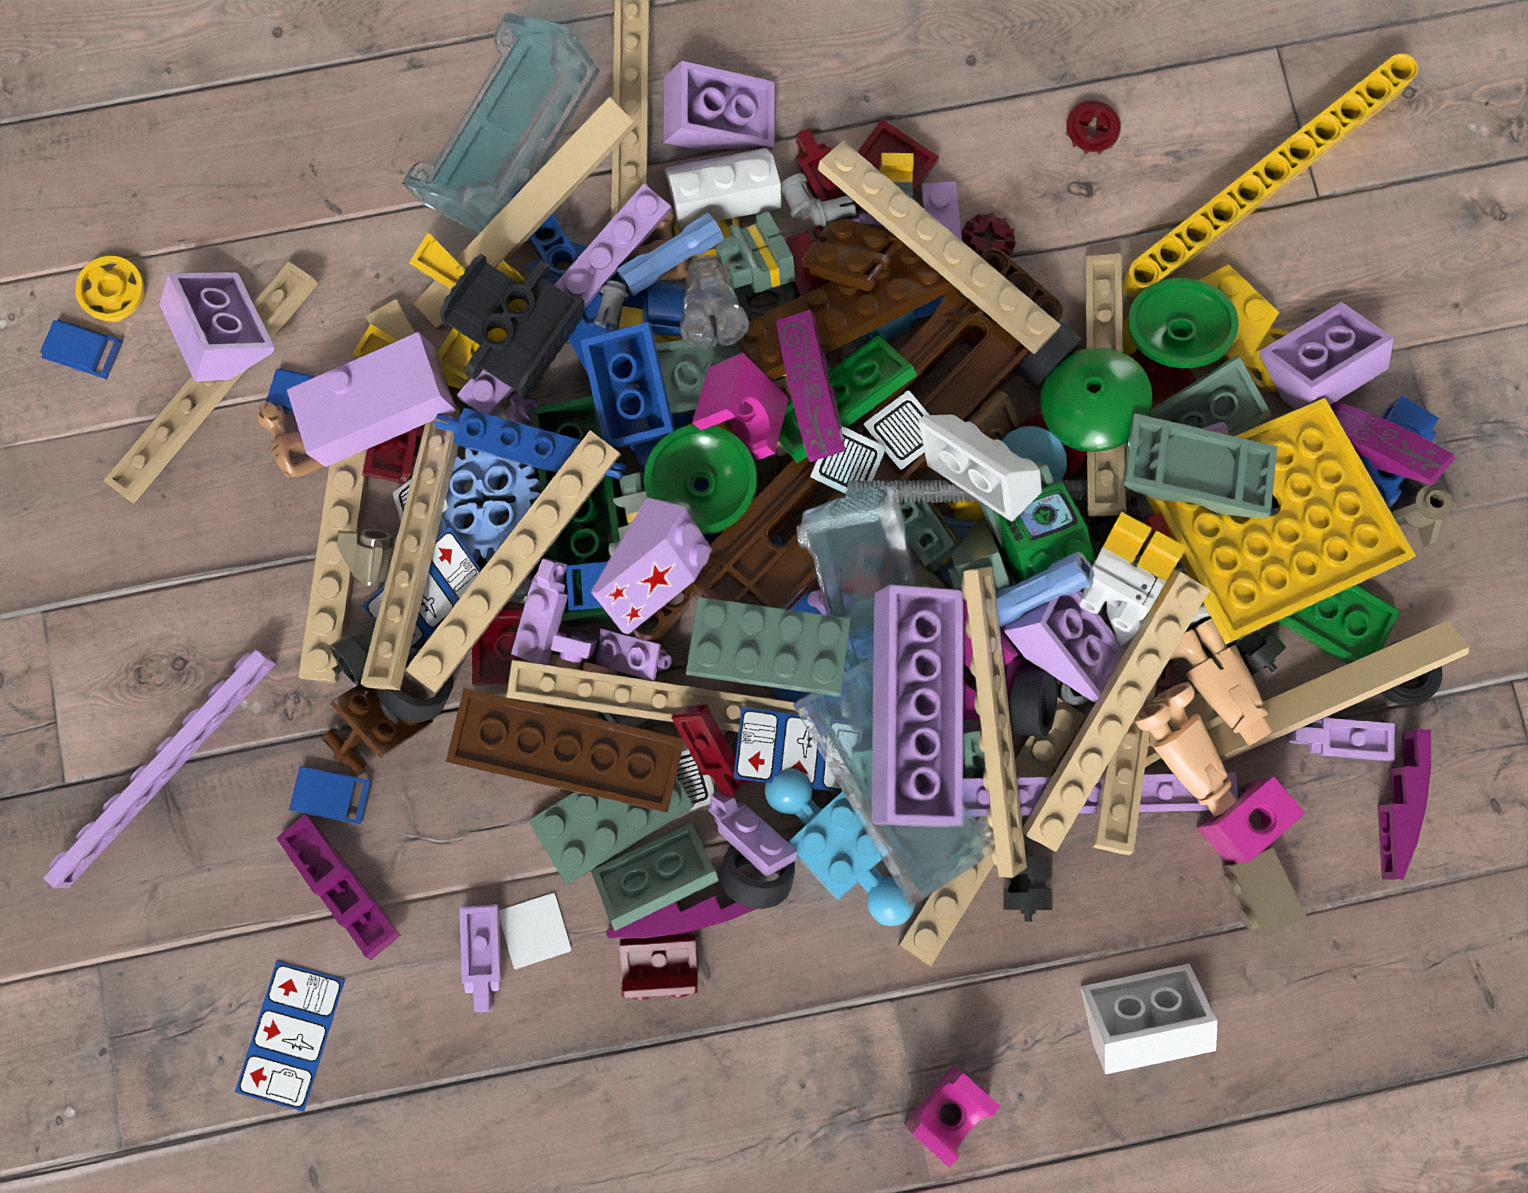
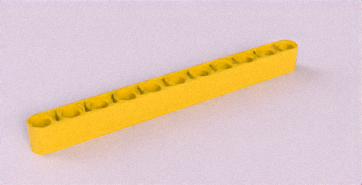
(1280, 164)

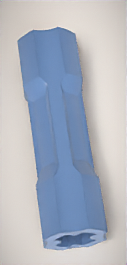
(692, 241)
(1059, 580)

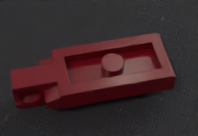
(808, 163)
(707, 746)

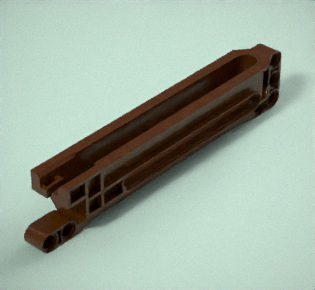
(756, 572)

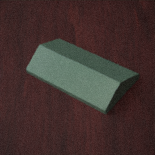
(1217, 397)

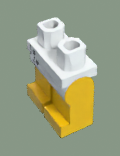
(1123, 584)

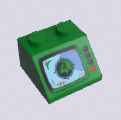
(1043, 533)

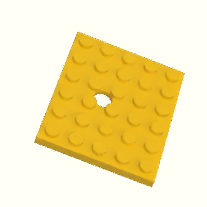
(1319, 542)

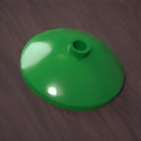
(1184, 310)
(1094, 419)
(705, 456)

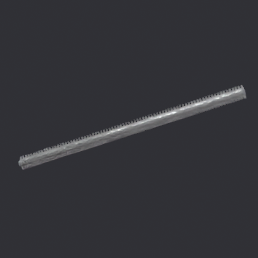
(948, 490)

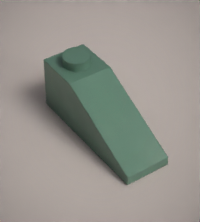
(978, 551)

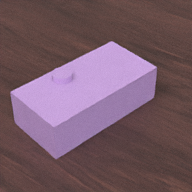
(371, 399)

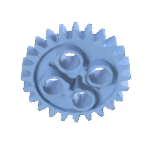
(486, 472)

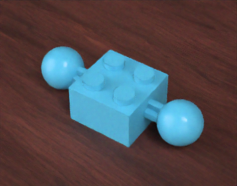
(837, 846)

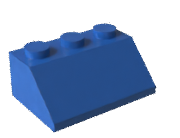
(628, 386)

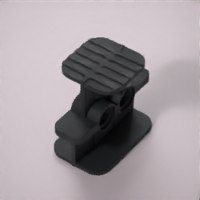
(534, 335)

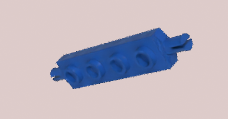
(513, 441)

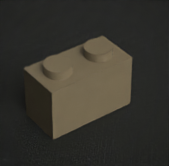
(1263, 893)

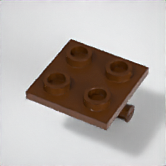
(370, 723)

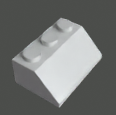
(724, 186)
(980, 464)
(1149, 1018)

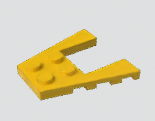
(1253, 312)
(457, 348)

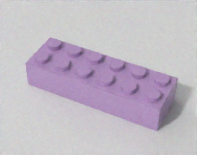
(917, 707)

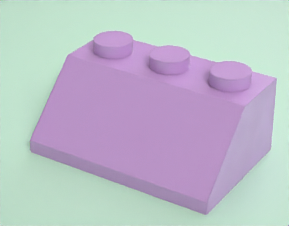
(214, 324)
(1327, 357)

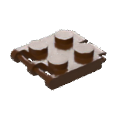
(849, 252)

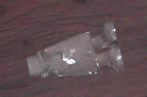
(709, 294)

